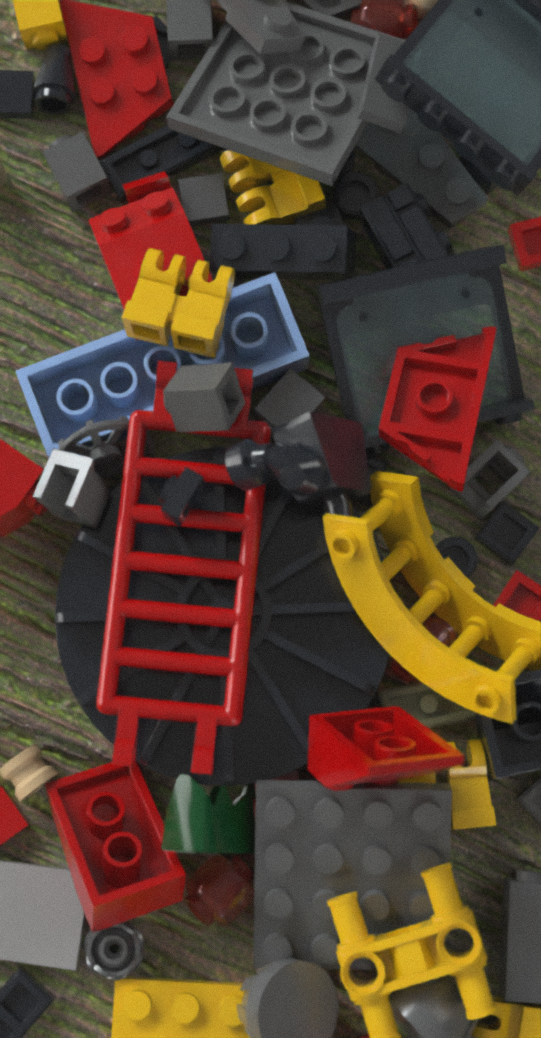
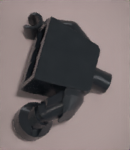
(313, 458)

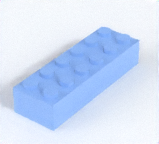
(119, 373)

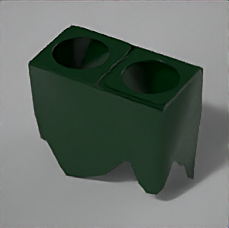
(209, 822)

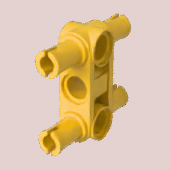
(412, 954)

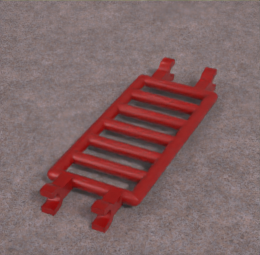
(125, 559)

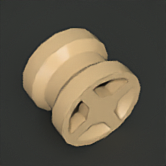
(28, 772)

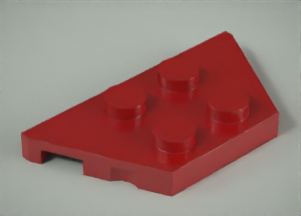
(116, 71)
(437, 402)

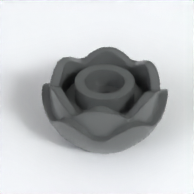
(110, 964)

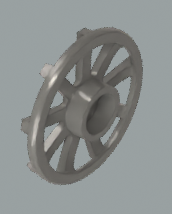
(107, 454)

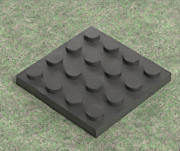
(285, 105)
(336, 843)

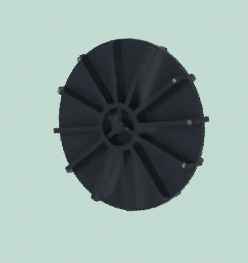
(304, 640)

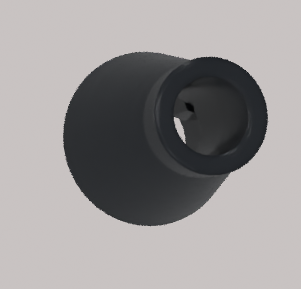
(55, 84)

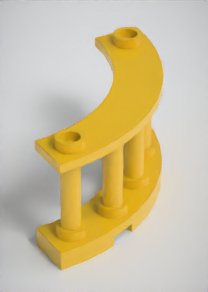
(441, 589)

